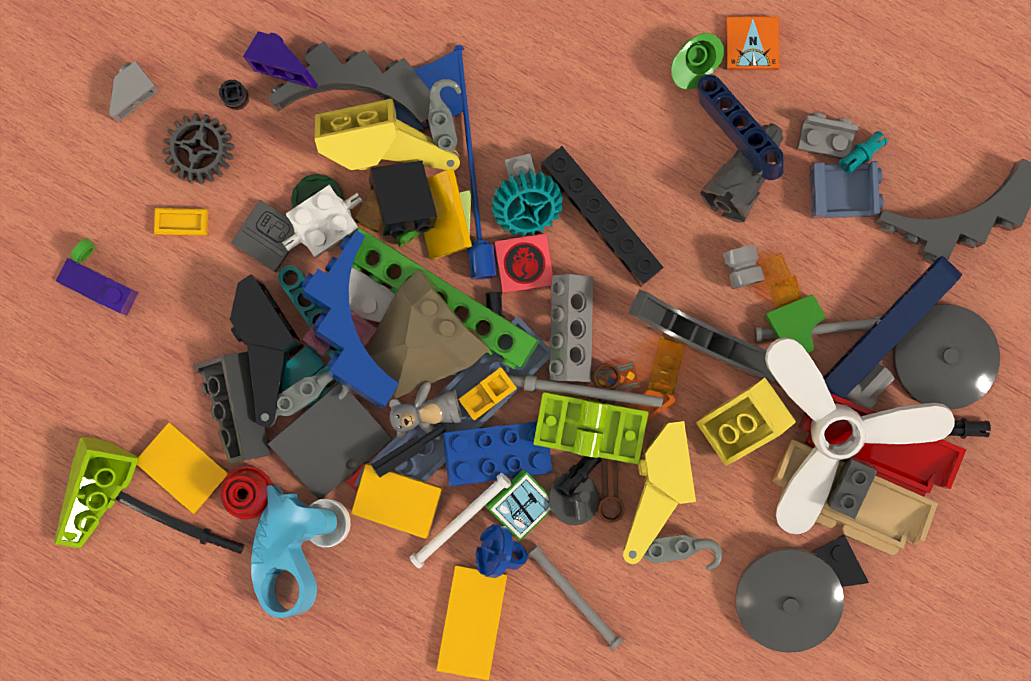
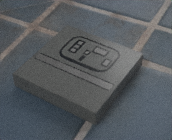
(263, 236)

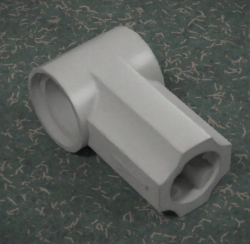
(871, 387)

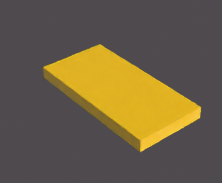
(471, 623)

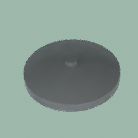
(947, 357)
(789, 599)

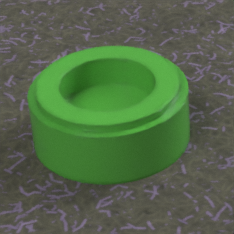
(82, 250)

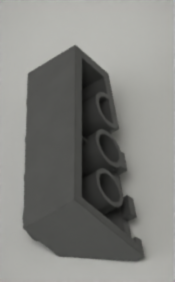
(231, 393)

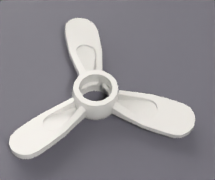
(813, 479)

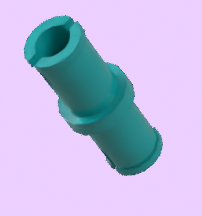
(863, 152)

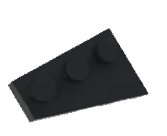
(843, 561)

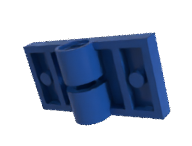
(488, 451)

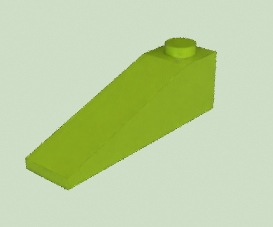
(94, 482)

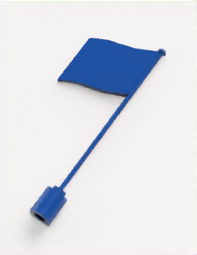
(451, 67)

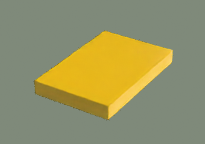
(450, 229)
(182, 468)
(397, 501)

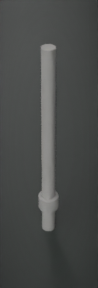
(531, 383)

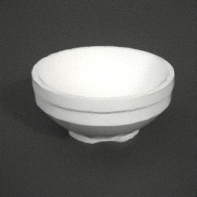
(341, 531)

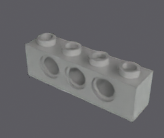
(571, 328)

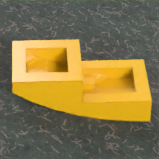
(487, 393)

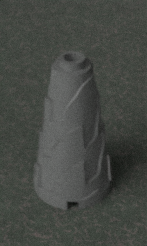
(737, 183)

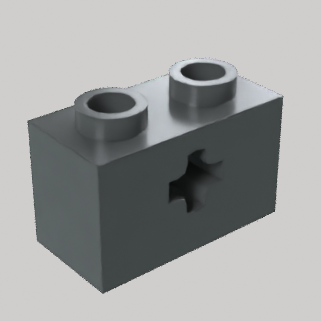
(851, 486)

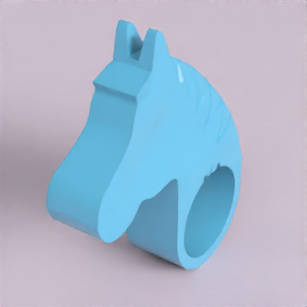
(278, 548)

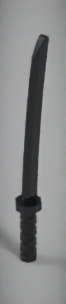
(204, 535)

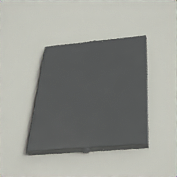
(329, 441)

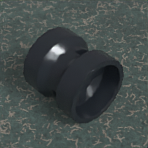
(238, 99)

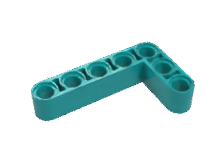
(308, 313)

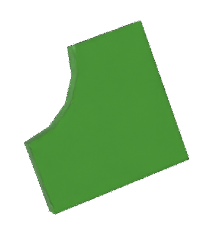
(797, 321)

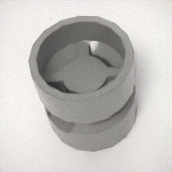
(743, 266)

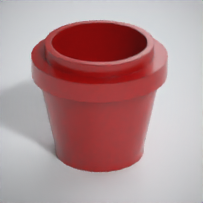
(252, 480)

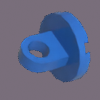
(496, 552)

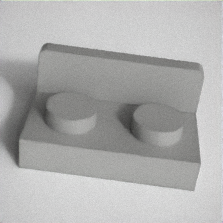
(826, 136)

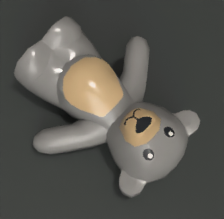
(424, 413)

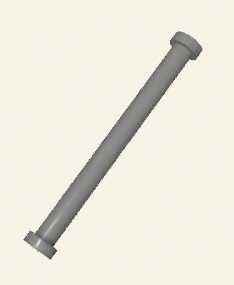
(823, 328)
(575, 597)

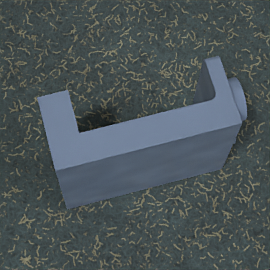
(843, 194)

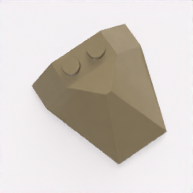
(422, 338)

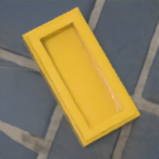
(180, 222)

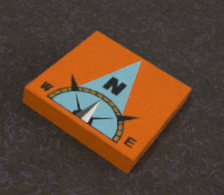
(752, 43)

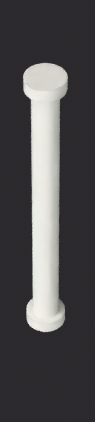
(501, 483)

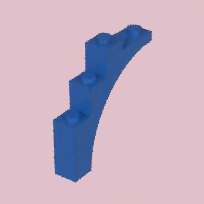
(331, 292)

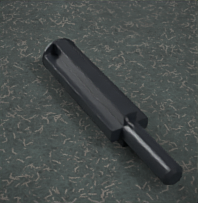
(405, 452)

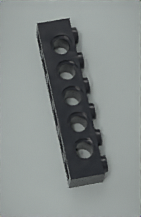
(601, 216)

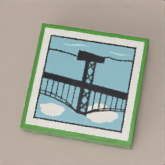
(520, 505)

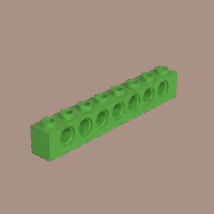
(523, 342)

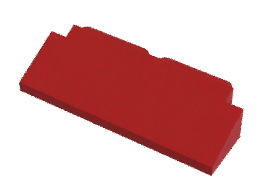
(906, 465)

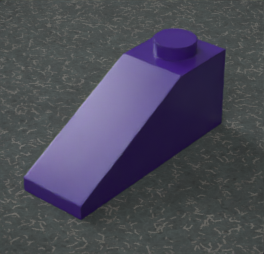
(273, 58)
(97, 287)

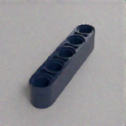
(743, 137)

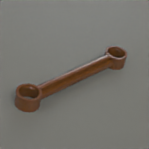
(609, 466)

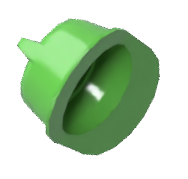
(695, 59)

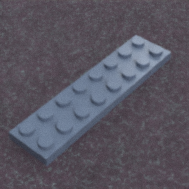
(429, 460)

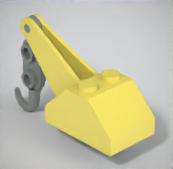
(370, 132)
(667, 483)

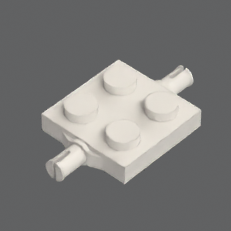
(322, 221)

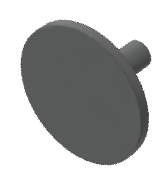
(579, 507)

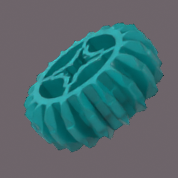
(517, 215)

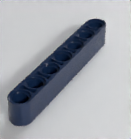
(893, 327)

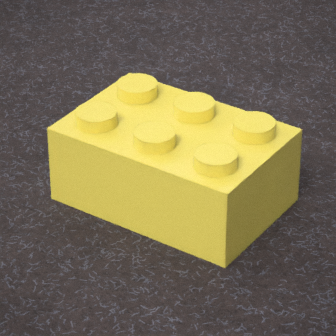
(745, 422)

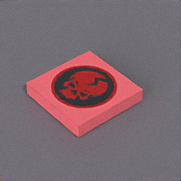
(524, 263)

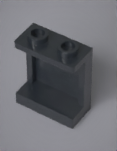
(403, 198)

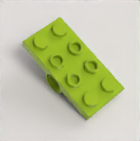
(590, 428)

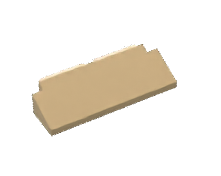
(886, 516)

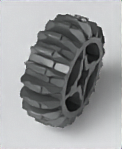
(197, 159)

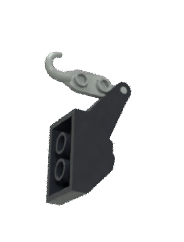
(269, 341)

